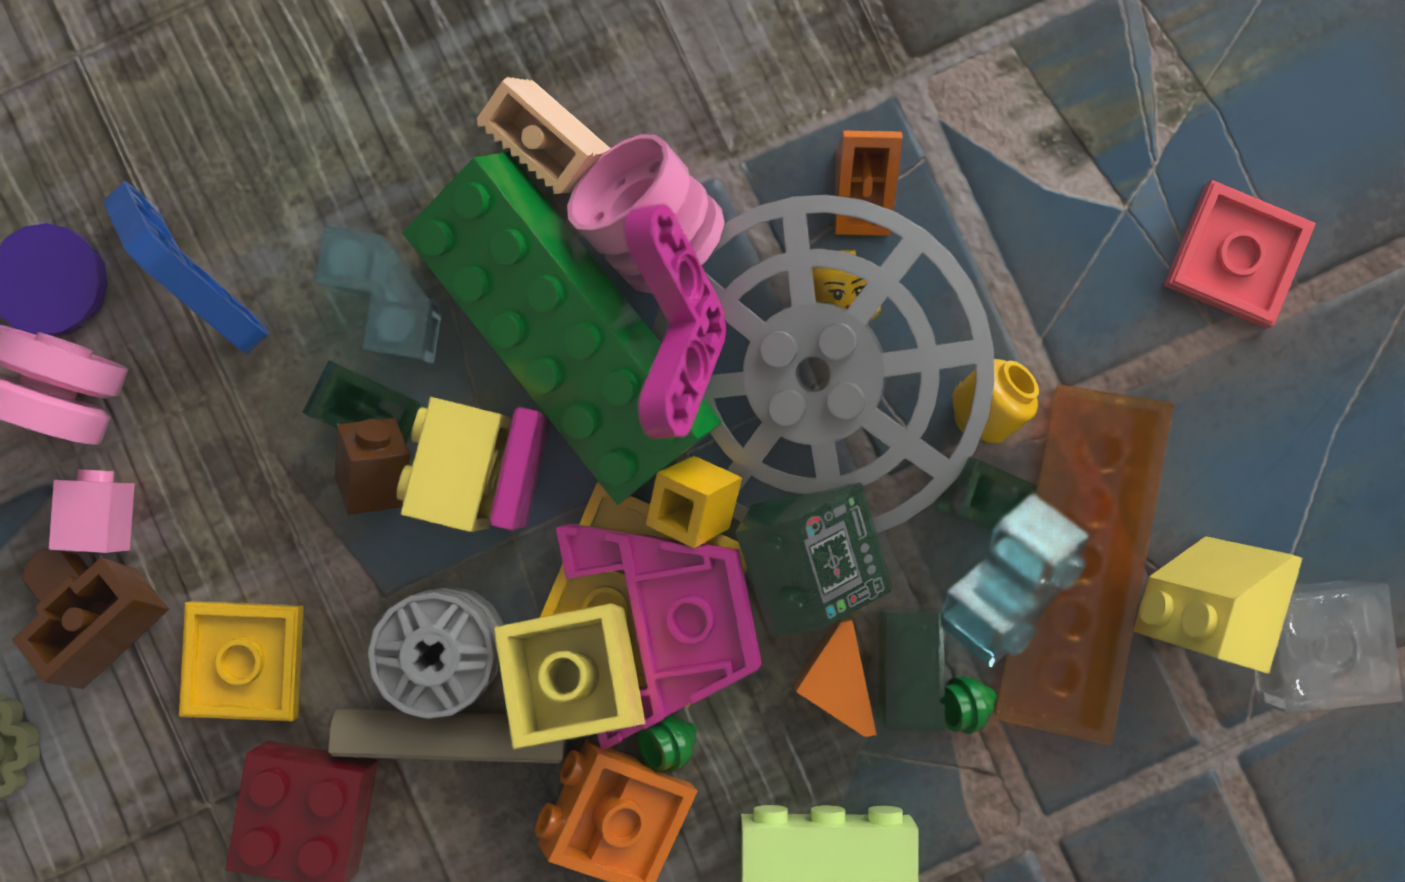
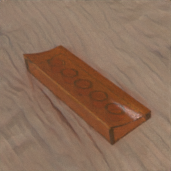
(1105, 478)

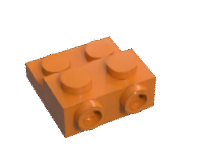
(613, 816)

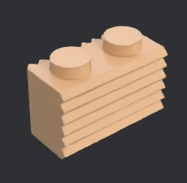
(540, 133)

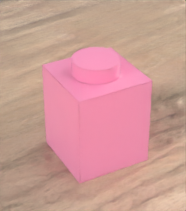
(91, 513)

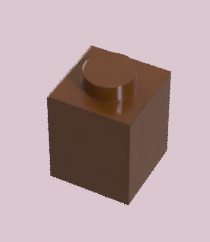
(370, 464)

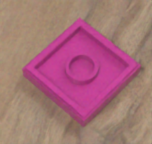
(520, 469)

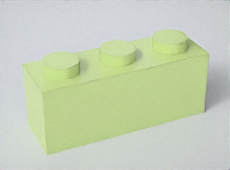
(828, 845)

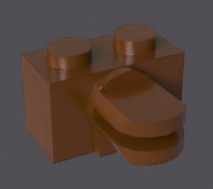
(83, 615)

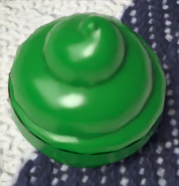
(967, 704)
(667, 744)

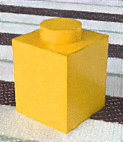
(693, 501)

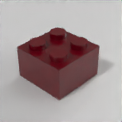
(301, 814)

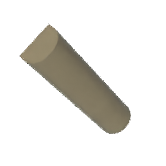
(452, 737)

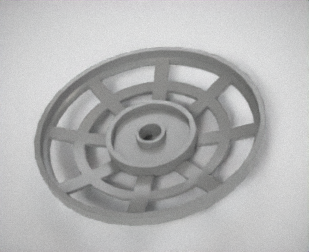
(851, 352)

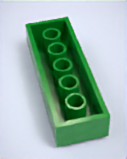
(551, 318)

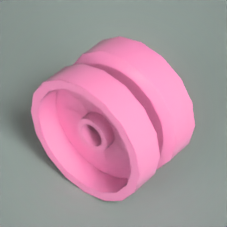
(49, 385)

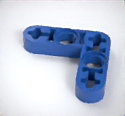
(156, 251)

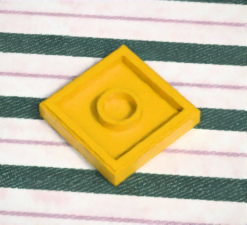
(241, 661)

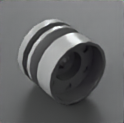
(467, 666)

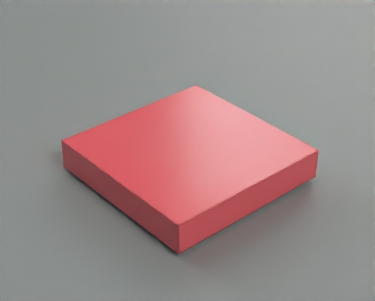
(1239, 254)

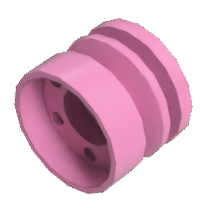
(638, 175)

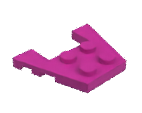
(686, 613)

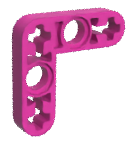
(694, 315)

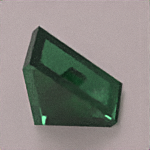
(351, 396)
(984, 494)

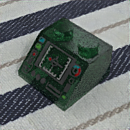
(813, 558)

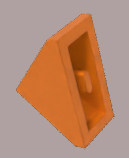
(866, 171)
(836, 678)

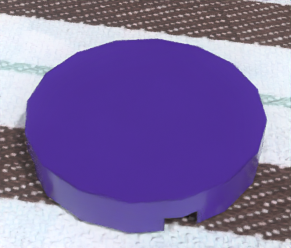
(50, 280)

